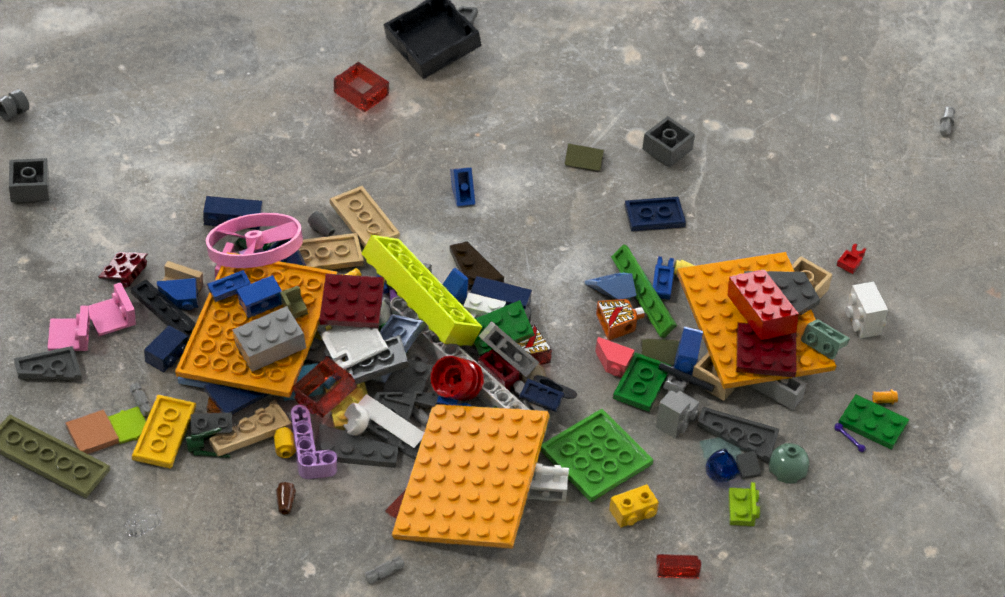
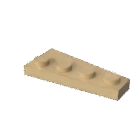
(251, 430)

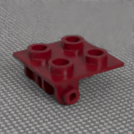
(125, 267)

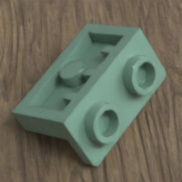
(824, 338)

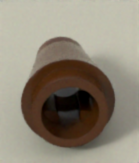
(285, 496)

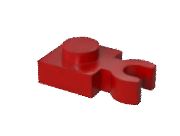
(851, 260)

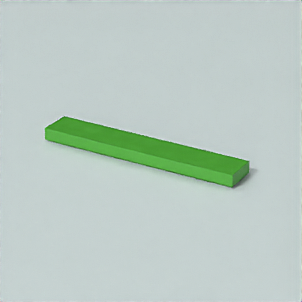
(645, 292)

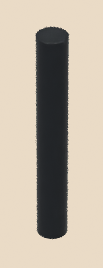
(686, 377)

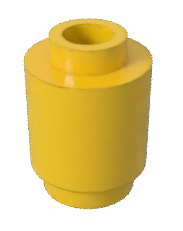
(284, 442)

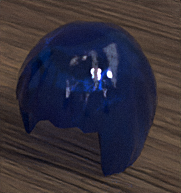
(722, 466)

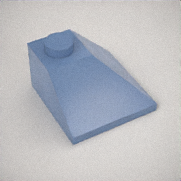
(614, 286)

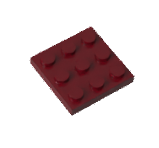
(352, 301)
(765, 357)

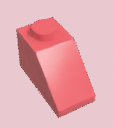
(613, 356)

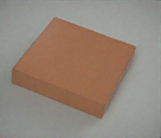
(92, 432)

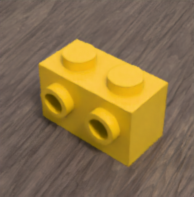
(633, 506)

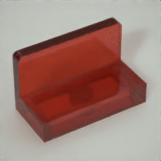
(678, 566)

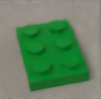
(510, 319)
(641, 382)
(873, 421)

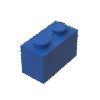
(260, 296)

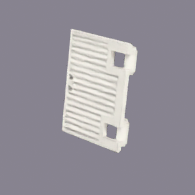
(353, 342)

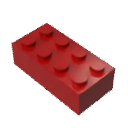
(762, 304)

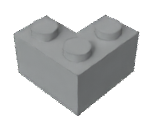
(676, 413)

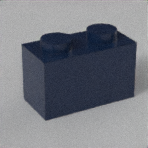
(165, 349)

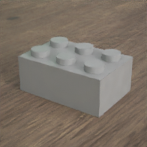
(269, 338)

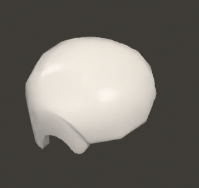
(358, 419)

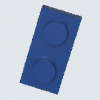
(228, 285)

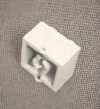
(866, 310)

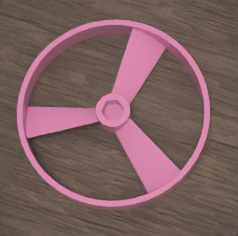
(286, 229)

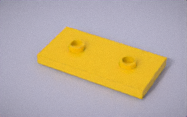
(164, 431)

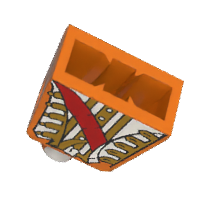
(618, 317)

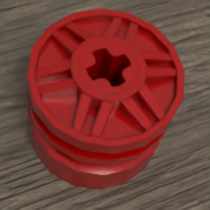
(457, 378)

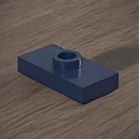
(542, 395)

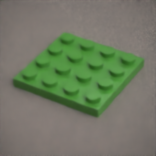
(597, 455)

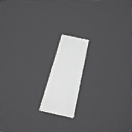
(392, 421)

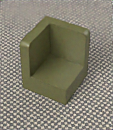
(294, 301)

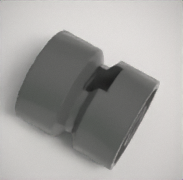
(13, 104)

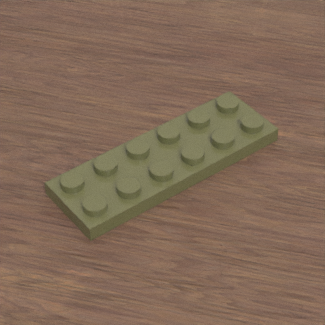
(50, 457)

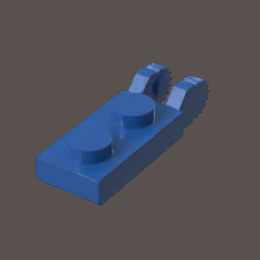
(663, 278)

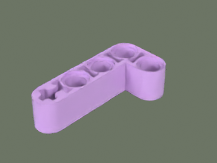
(309, 461)

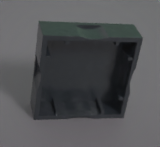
(432, 36)

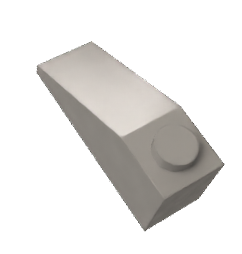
(508, 349)

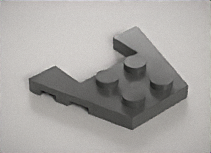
(796, 289)
(402, 405)

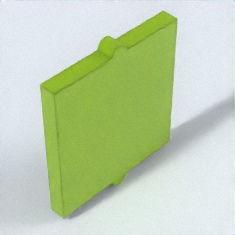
(128, 424)

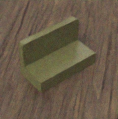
(584, 157)
(660, 349)

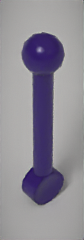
(838, 427)

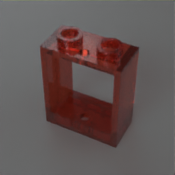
(371, 97)
(315, 378)

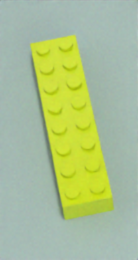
(421, 291)

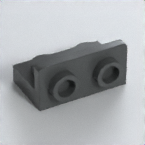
(205, 422)

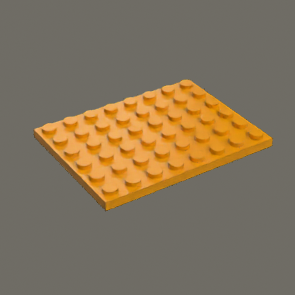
(718, 318)
(212, 348)
(471, 476)

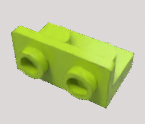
(743, 506)

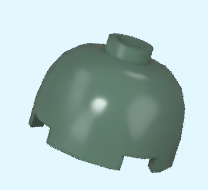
(789, 463)

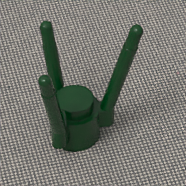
(196, 443)

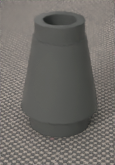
(321, 224)

